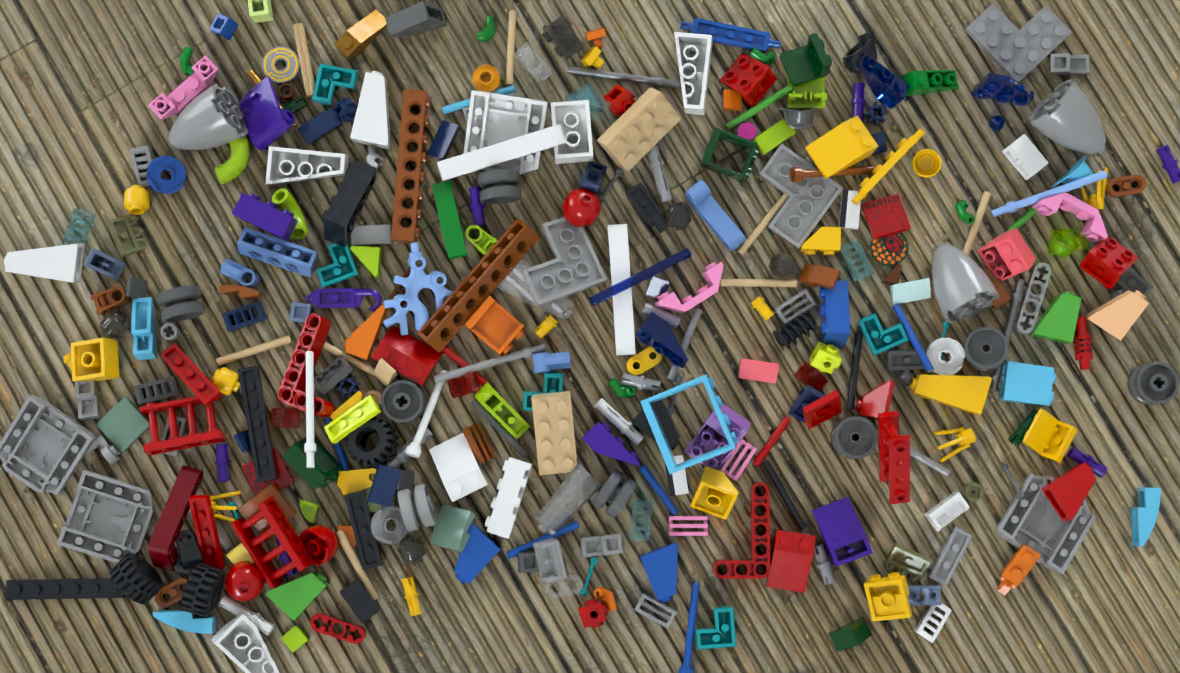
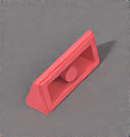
(758, 370)

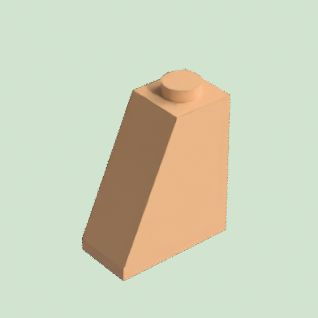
(1119, 313)

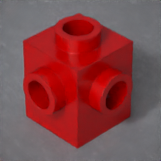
(619, 100)
(590, 620)

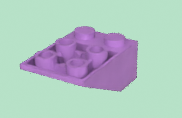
(711, 437)

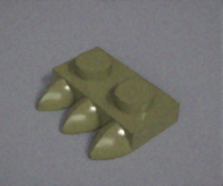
(125, 235)
(907, 561)

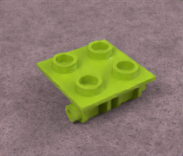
(807, 95)

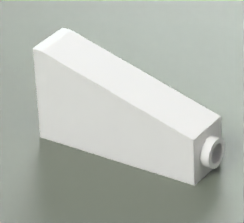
(372, 114)
(54, 262)

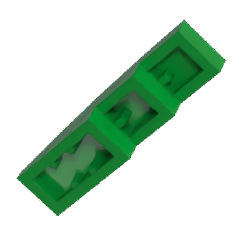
(449, 220)

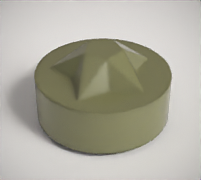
(973, 492)

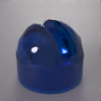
(997, 123)

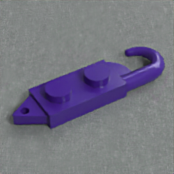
(343, 298)

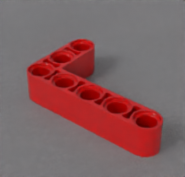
(297, 367)
(755, 540)

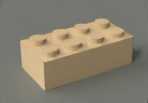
(639, 129)
(554, 432)

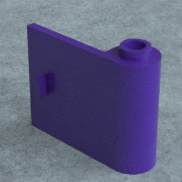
(264, 116)

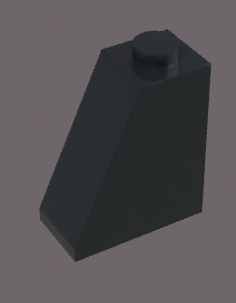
(665, 420)

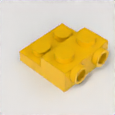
(888, 597)

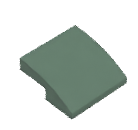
(124, 424)
(452, 528)

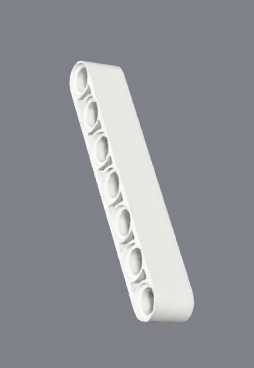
(501, 152)
(623, 301)

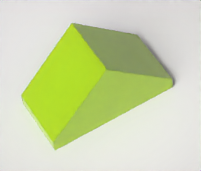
(370, 257)

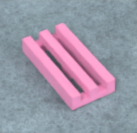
(744, 464)
(688, 533)

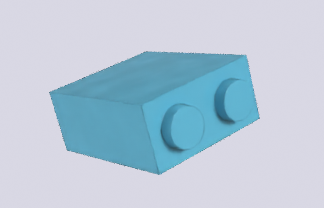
(1027, 384)

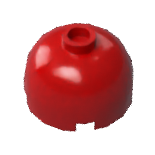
(581, 207)
(320, 543)
(244, 581)

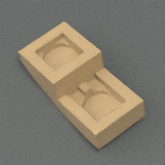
(384, 372)

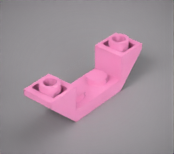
(177, 100)
(1093, 228)
(713, 278)

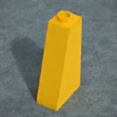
(959, 392)

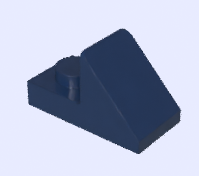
(593, 176)
(804, 398)

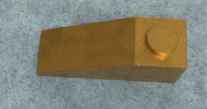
(360, 35)

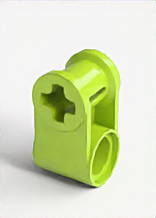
(482, 241)

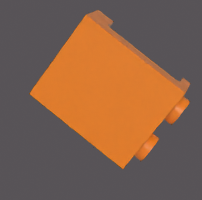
(495, 326)

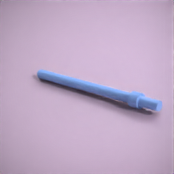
(1012, 206)

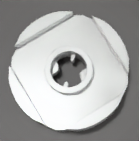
(949, 346)

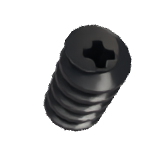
(794, 331)

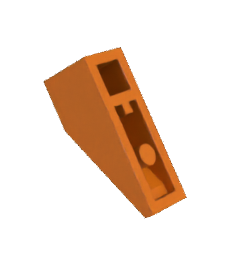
(365, 336)

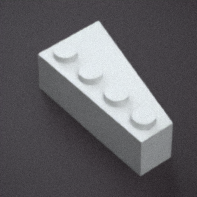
(694, 66)
(299, 165)
(509, 497)

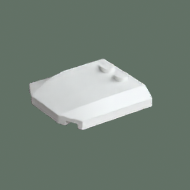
(502, 118)

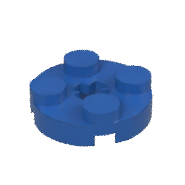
(164, 185)

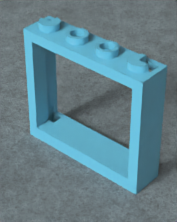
(660, 436)

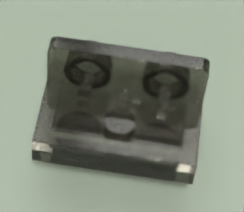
(563, 38)

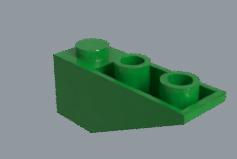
(930, 81)

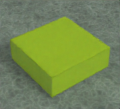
(295, 638)

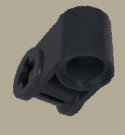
(188, 553)

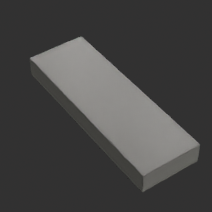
(950, 556)

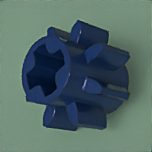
(345, 110)
(871, 118)
(352, 389)

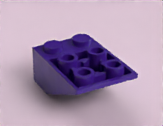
(604, 443)
(841, 532)

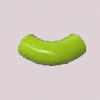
(236, 162)
(284, 200)

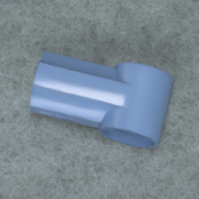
(239, 273)
(546, 362)

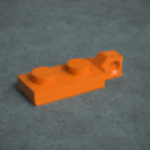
(1017, 568)

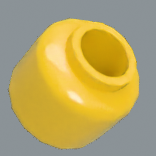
(136, 199)
(226, 380)

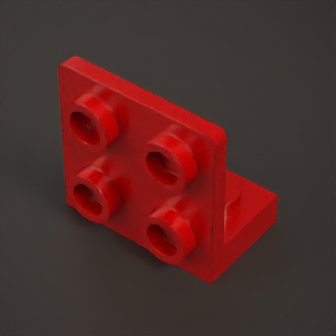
(749, 78)
(1108, 262)

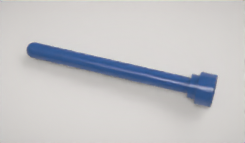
(686, 667)

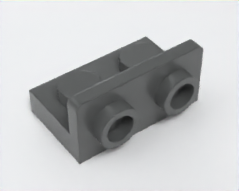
(332, 374)

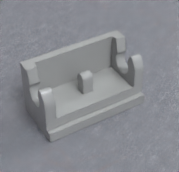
(549, 560)

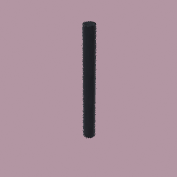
(854, 371)
(784, 495)

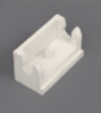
(1025, 157)
(946, 511)

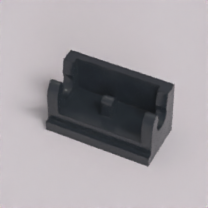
(359, 601)

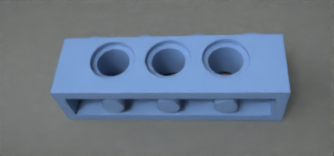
(277, 252)

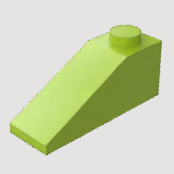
(501, 410)

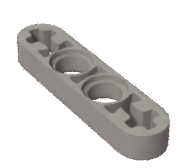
(1030, 297)

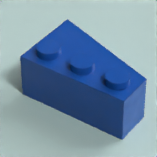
(835, 314)

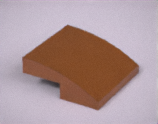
(250, 507)

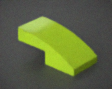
(774, 136)

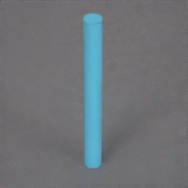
(465, 103)

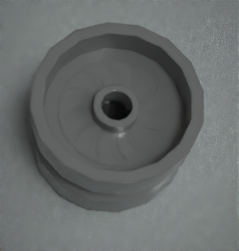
(499, 186)
(180, 303)
(991, 339)
(1153, 383)
(392, 399)
(864, 441)
(614, 493)

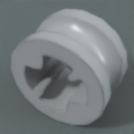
(165, 335)

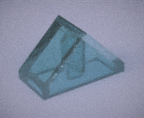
(586, 93)

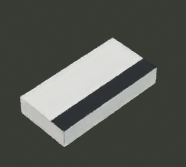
(849, 212)
(677, 481)

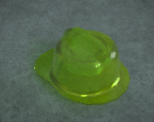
(1066, 242)

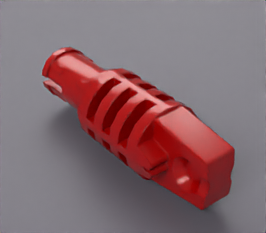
(1082, 344)

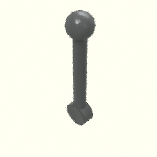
(619, 173)
(678, 378)
(1019, 494)

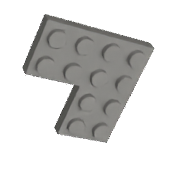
(1017, 49)
(806, 200)
(571, 270)

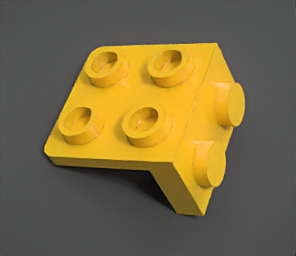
(1049, 436)

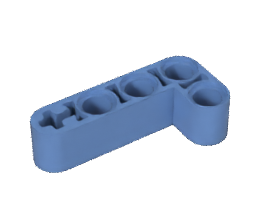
(714, 216)

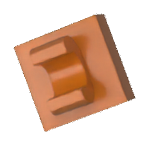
(595, 36)

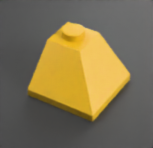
(714, 493)

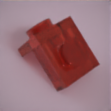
(810, 376)
(463, 385)
(285, 418)

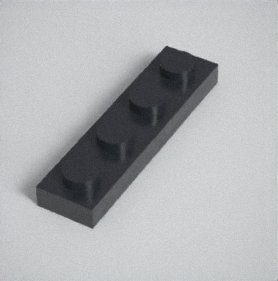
(361, 525)

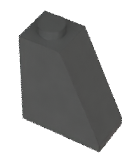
(415, 20)

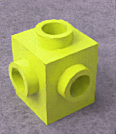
(825, 358)

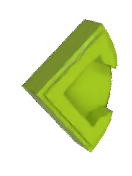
(309, 510)

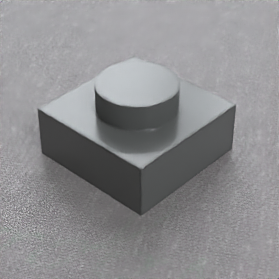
(527, 562)

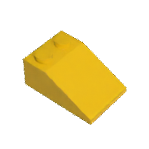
(842, 147)

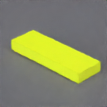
(352, 419)

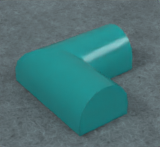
(328, 78)
(341, 268)
(879, 339)
(552, 383)
(722, 635)

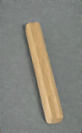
(304, 59)

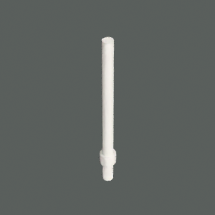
(310, 446)

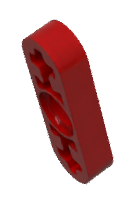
(350, 637)

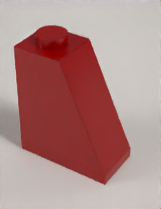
(1069, 490)

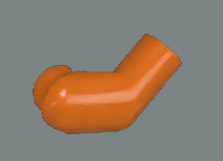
(607, 596)

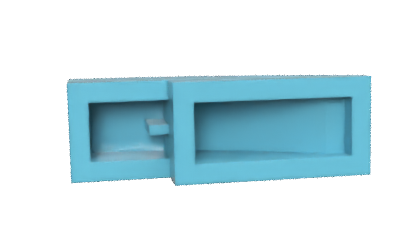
(144, 329)
(1144, 516)
(187, 621)

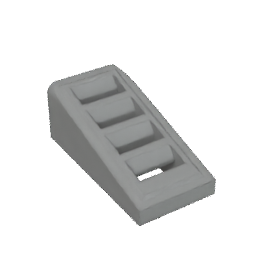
(137, 167)

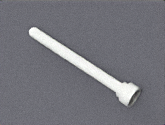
(414, 448)

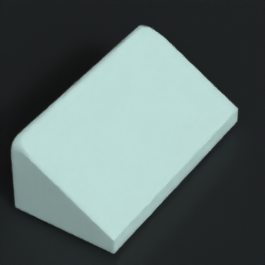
(910, 291)

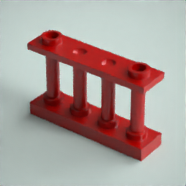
(176, 442)
(893, 457)
(286, 534)

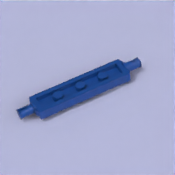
(732, 35)

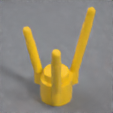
(1096, 200)
(964, 437)
(215, 507)

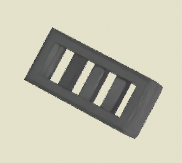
(140, 394)

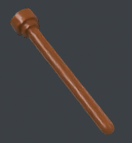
(798, 174)

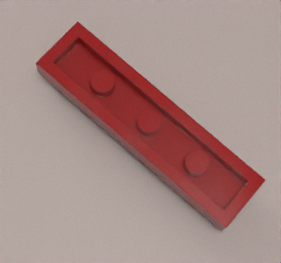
(190, 375)
(206, 530)

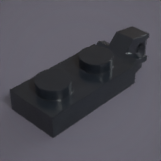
(646, 207)

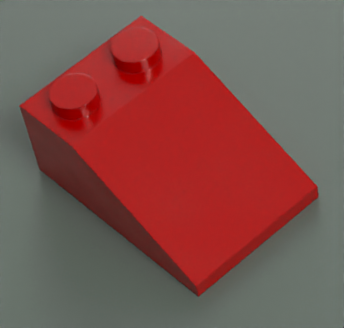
(790, 560)

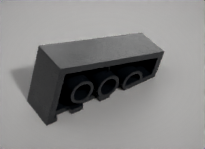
(348, 202)

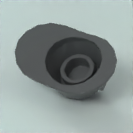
(798, 118)

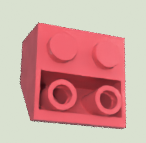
(1007, 255)

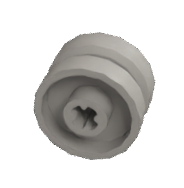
(416, 506)

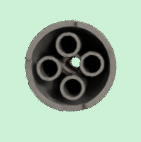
(1070, 119)
(208, 121)
(960, 284)

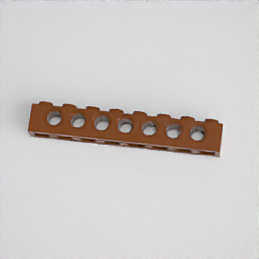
(411, 99)
(478, 285)

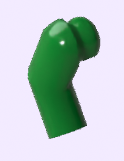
(488, 32)
(765, 59)
(184, 61)
(962, 214)
(621, 390)

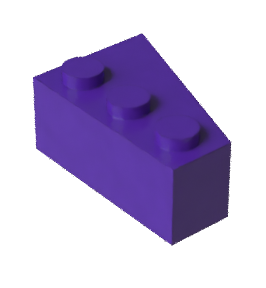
(265, 216)

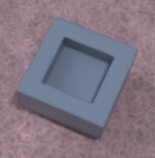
(300, 312)

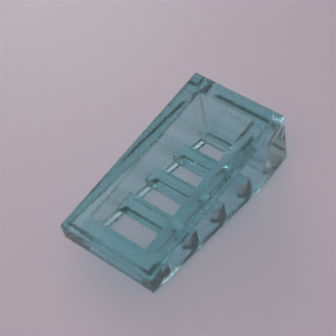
(90, 217)
(853, 270)
(641, 503)

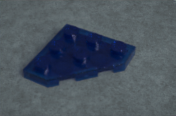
(1003, 90)

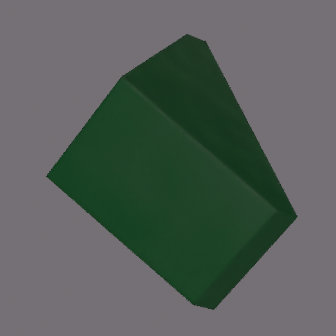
(850, 634)

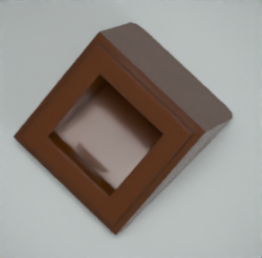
(893, 276)

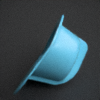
(1078, 171)

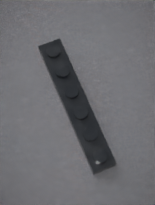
(257, 424)
(62, 589)

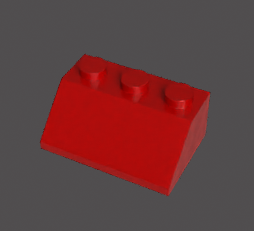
(407, 355)

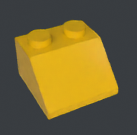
(95, 360)

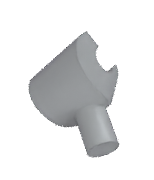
(373, 158)

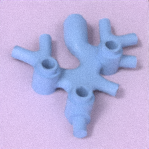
(413, 284)

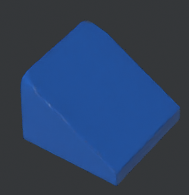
(224, 26)

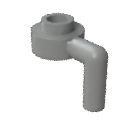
(109, 452)

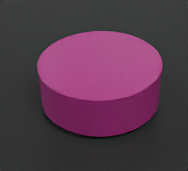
(747, 131)

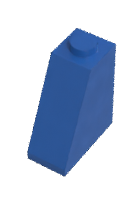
(476, 554)
(662, 570)

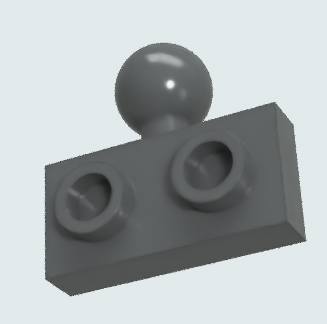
(1131, 281)
(904, 360)

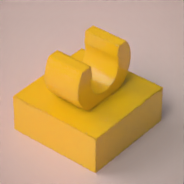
(591, 57)

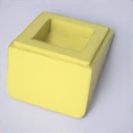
(239, 554)

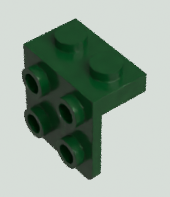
(806, 62)

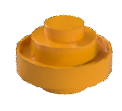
(486, 78)

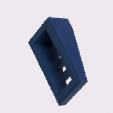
(228, 322)

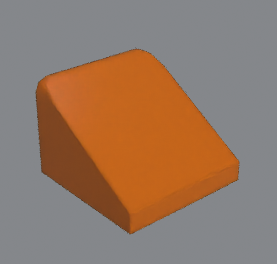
(732, 100)

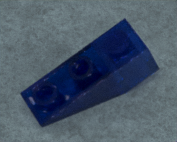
(884, 84)
(660, 336)

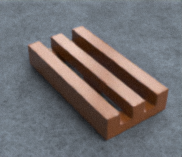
(481, 443)

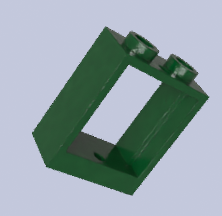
(734, 139)
(325, 468)

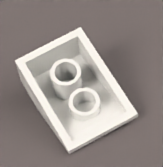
(576, 127)
(458, 467)

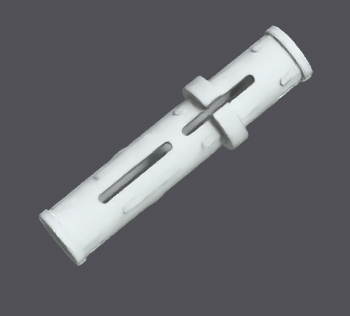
(623, 425)
(237, 609)

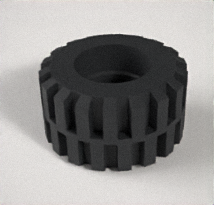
(384, 449)
(136, 578)
(202, 590)

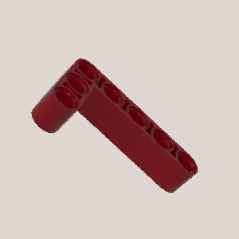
(162, 543)

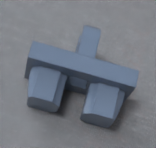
(931, 593)

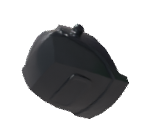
(853, 56)

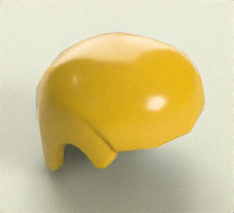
(926, 163)

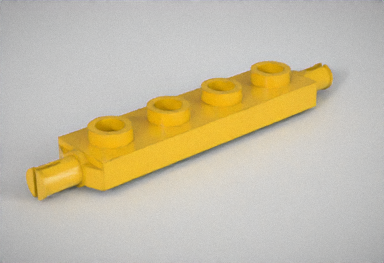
(867, 184)

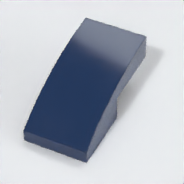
(319, 126)

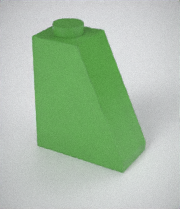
(1059, 319)
(298, 594)

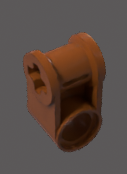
(107, 300)

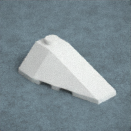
(245, 646)

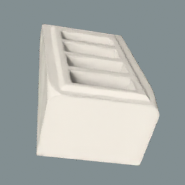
(939, 624)

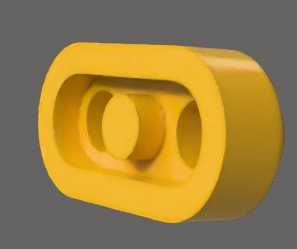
(644, 361)

